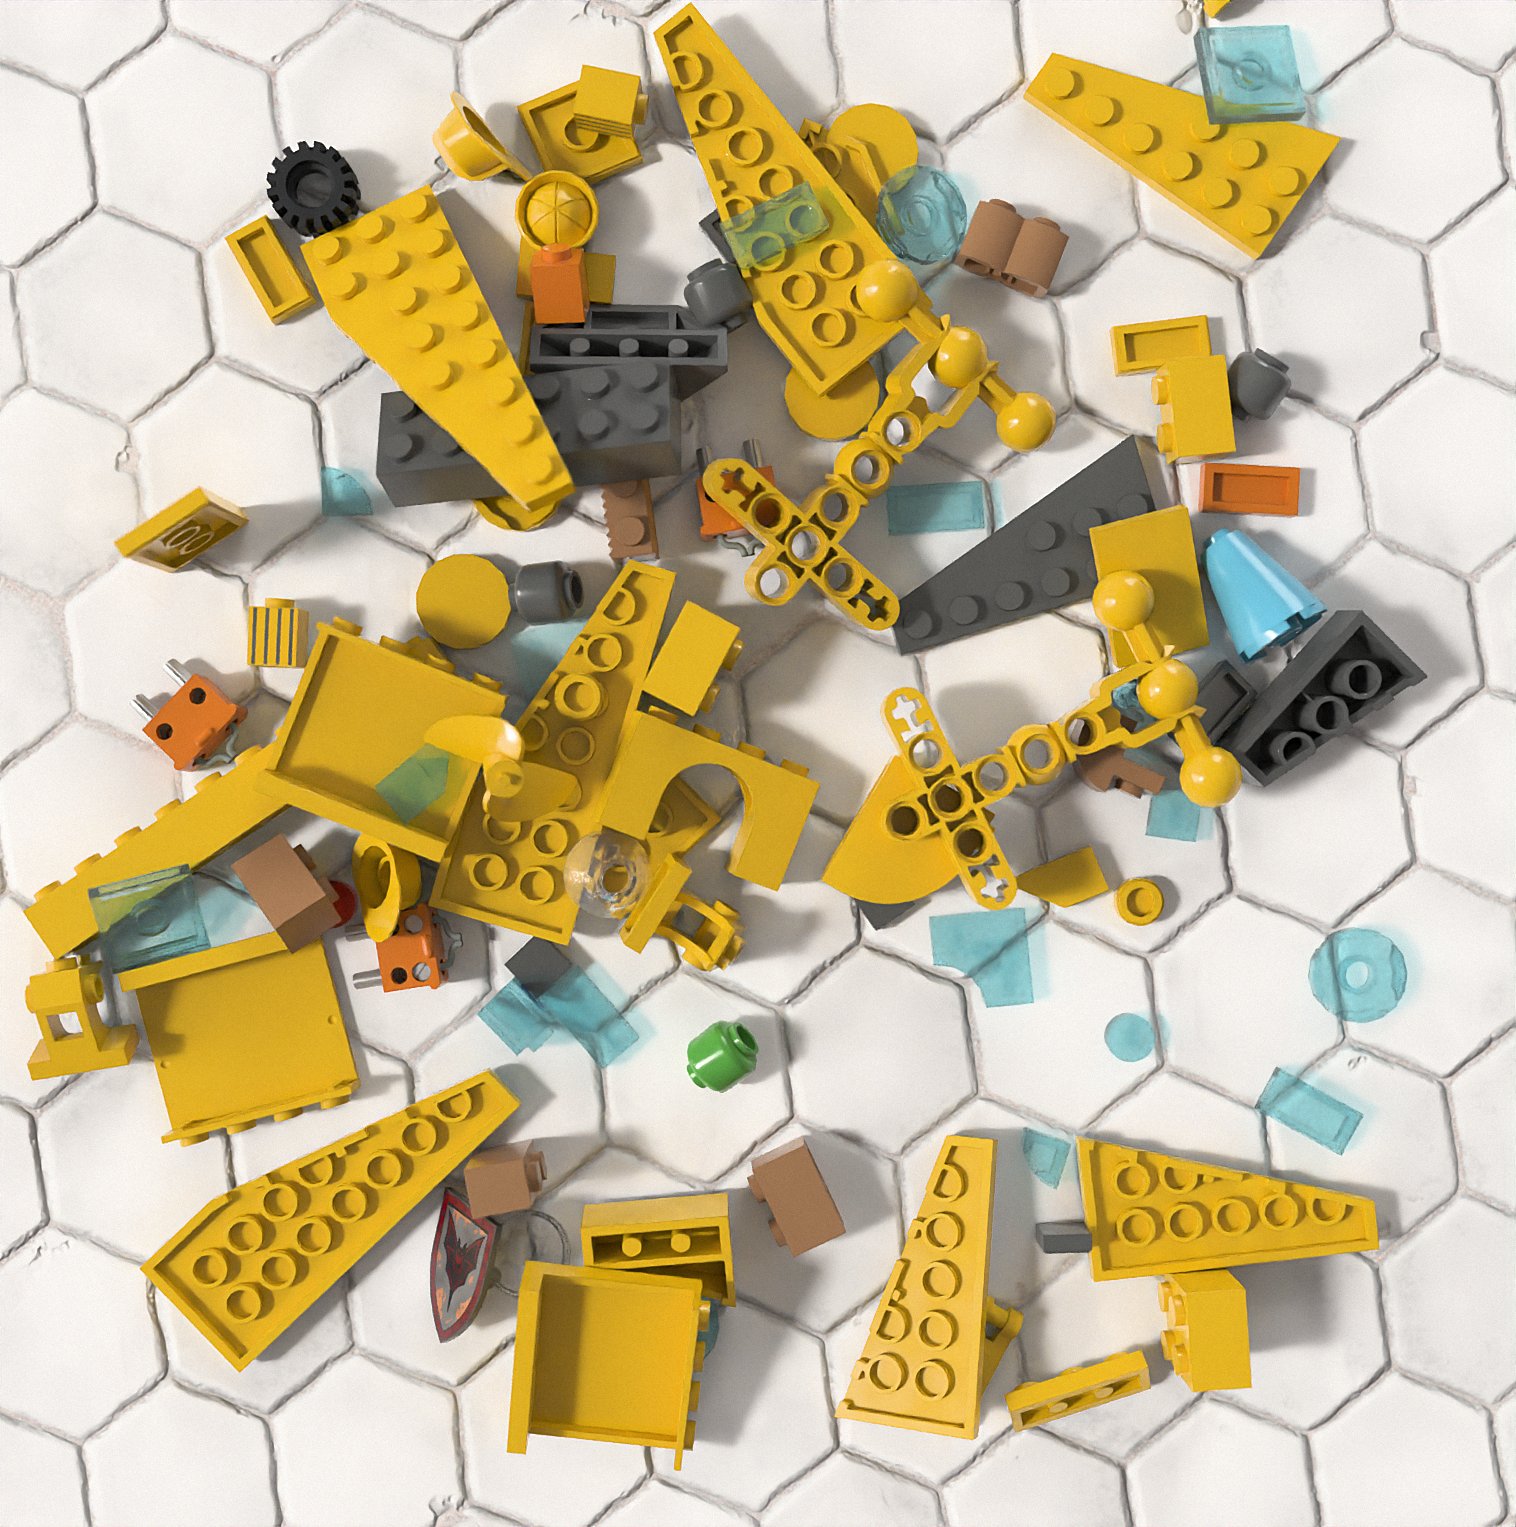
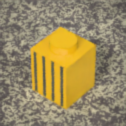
(609, 102)
(278, 635)

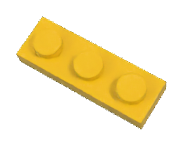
(1077, 1390)

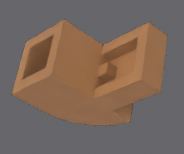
(1107, 763)

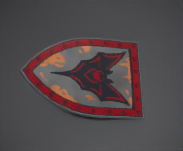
(460, 1265)

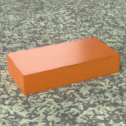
(1249, 490)

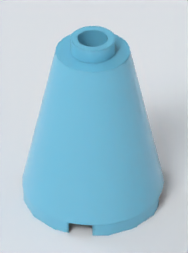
(1256, 595)

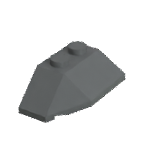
(630, 335)

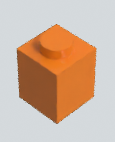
(559, 284)

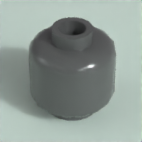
(718, 295)
(1257, 385)
(546, 593)

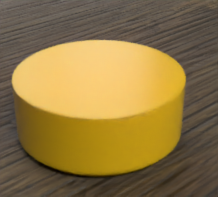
(579, 697)
(1138, 901)

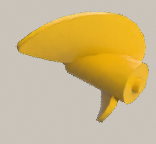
(514, 787)

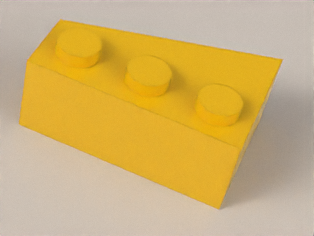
(664, 1238)

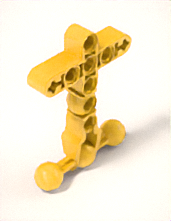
(956, 360)
(1163, 689)

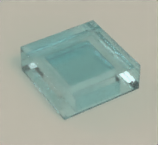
(1172, 816)

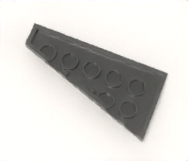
(1031, 561)

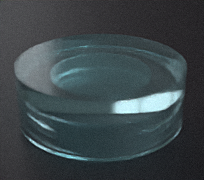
(1129, 1037)

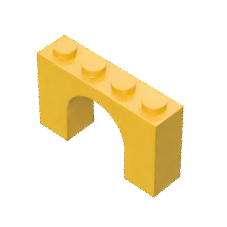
(658, 750)

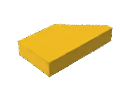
(1065, 879)

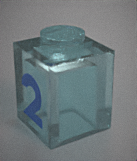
(518, 1017)

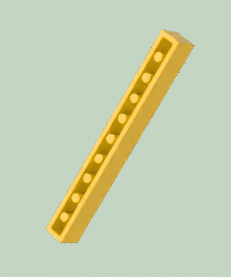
(184, 833)

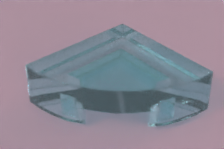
(343, 494)
(1045, 1155)

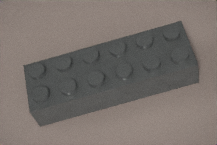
(602, 419)

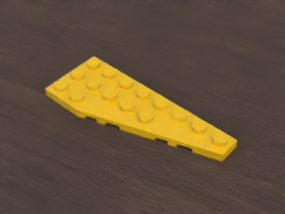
(751, 155)
(418, 314)
(516, 869)
(291, 1233)

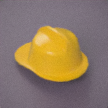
(471, 146)
(386, 883)

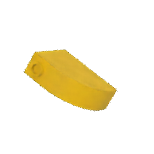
(888, 871)

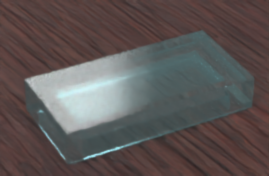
(774, 226)
(934, 508)
(590, 1016)
(1308, 1111)

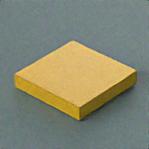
(565, 148)

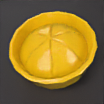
(557, 210)

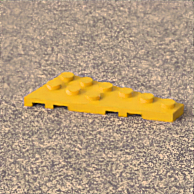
(1225, 175)
(1188, 1215)
(930, 1325)

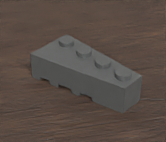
(1319, 696)

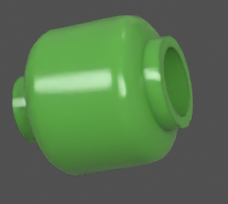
(722, 1056)

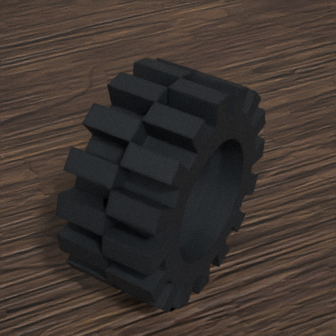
(297, 166)

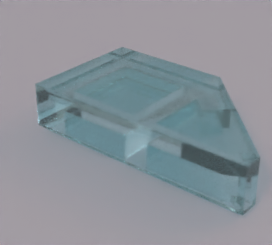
(416, 782)

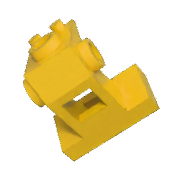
(716, 939)
(77, 989)

